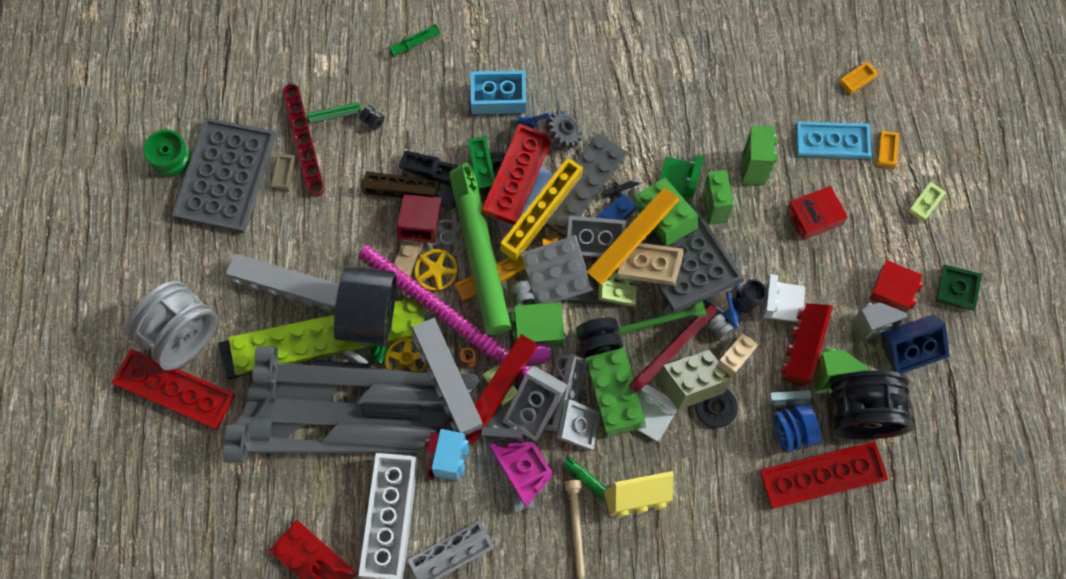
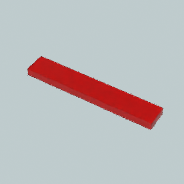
(502, 382)

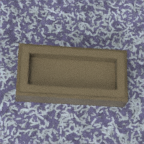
(283, 172)

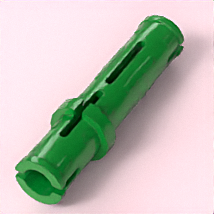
(412, 41)
(585, 477)

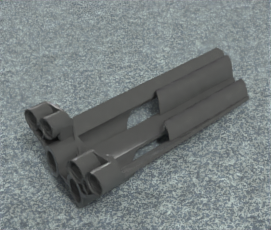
(299, 395)

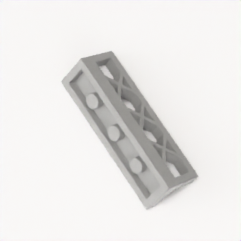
(573, 377)
(453, 555)

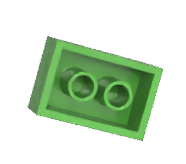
(759, 155)
(678, 221)

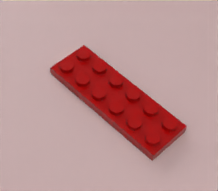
(517, 175)
(173, 389)
(823, 475)

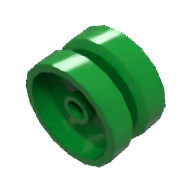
(167, 153)

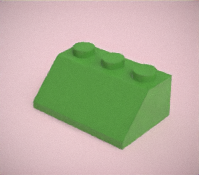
(832, 365)

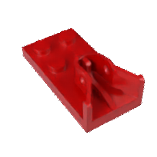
(309, 556)

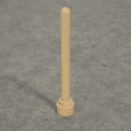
(572, 488)

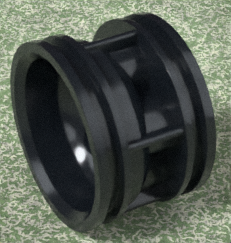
(871, 405)

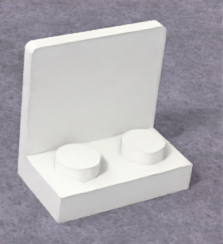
(783, 300)
(657, 411)

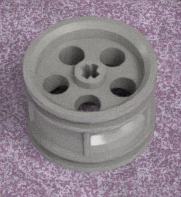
(172, 325)

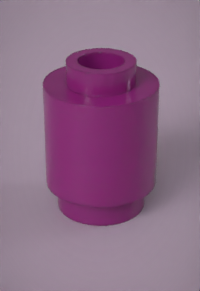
(540, 355)

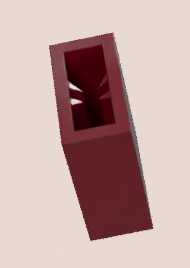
(419, 218)

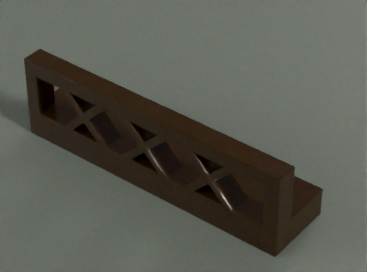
(395, 190)

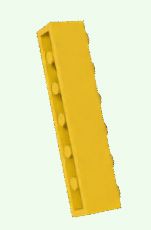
(541, 209)

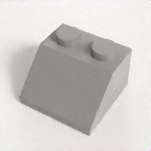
(877, 319)

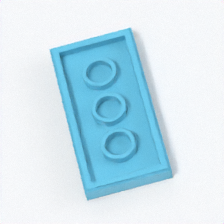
(833, 140)

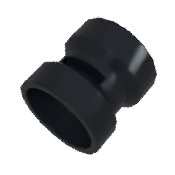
(371, 117)

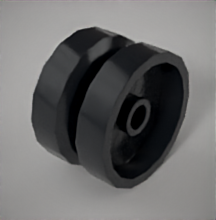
(598, 336)

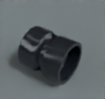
(749, 296)

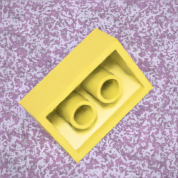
(640, 494)

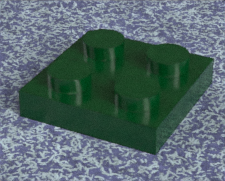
(958, 287)

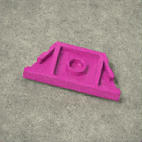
(523, 468)

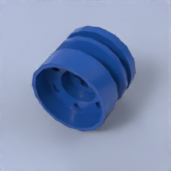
(796, 428)

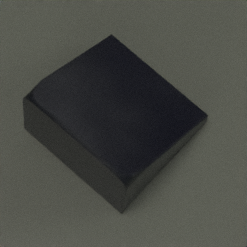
(447, 197)

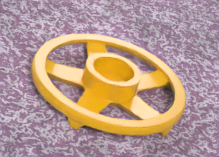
(435, 269)
(406, 357)

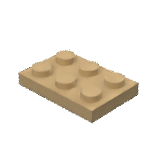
(652, 264)

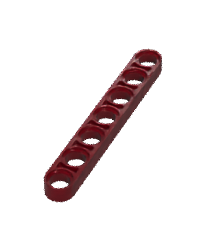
(303, 147)
(671, 349)

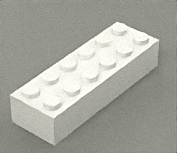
(388, 517)

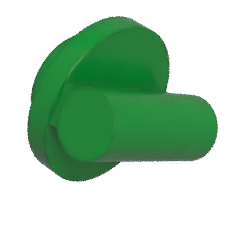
(378, 353)

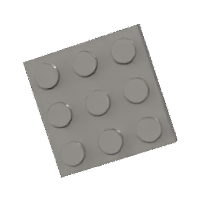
(557, 271)

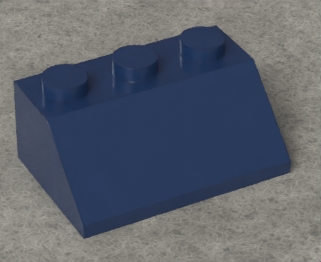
(916, 344)

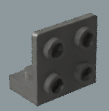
(499, 431)

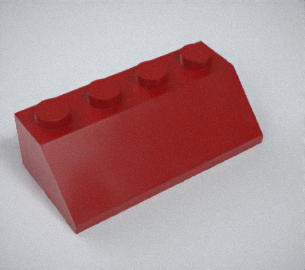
(806, 343)

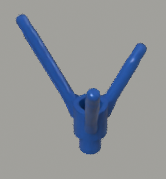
(532, 121)
(732, 313)

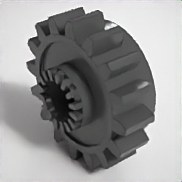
(563, 130)

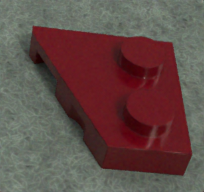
(430, 447)

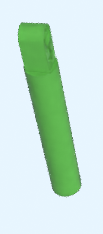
(479, 251)

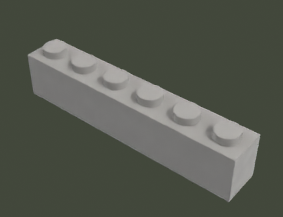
(283, 282)
(447, 377)

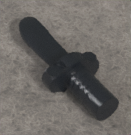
(617, 189)

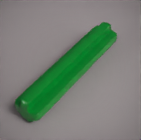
(333, 112)

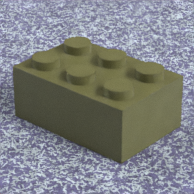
(693, 379)

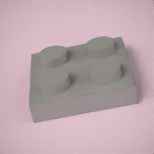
(578, 425)

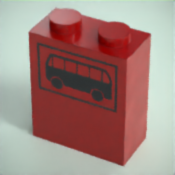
(816, 213)

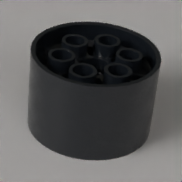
(365, 305)

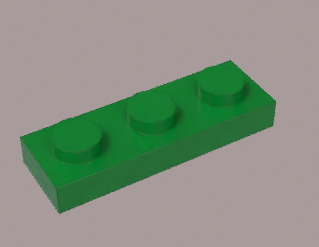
(481, 163)

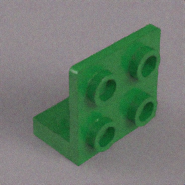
(682, 174)

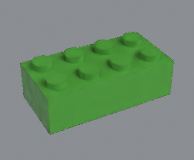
(617, 402)

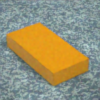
(858, 78)
(887, 149)

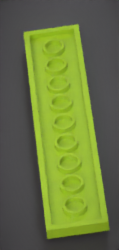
(314, 338)

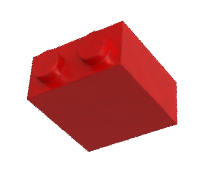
(896, 286)

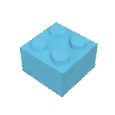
(449, 455)

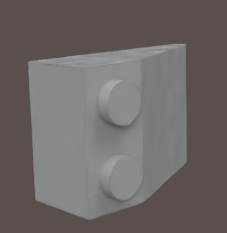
(535, 402)

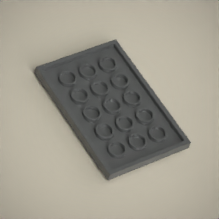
(224, 175)
(703, 268)

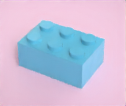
(498, 92)

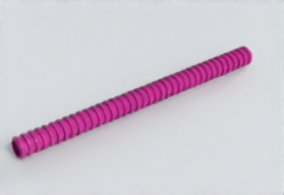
(439, 308)

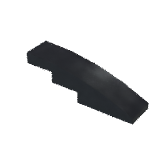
(427, 166)

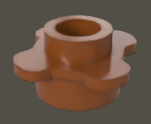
(464, 351)

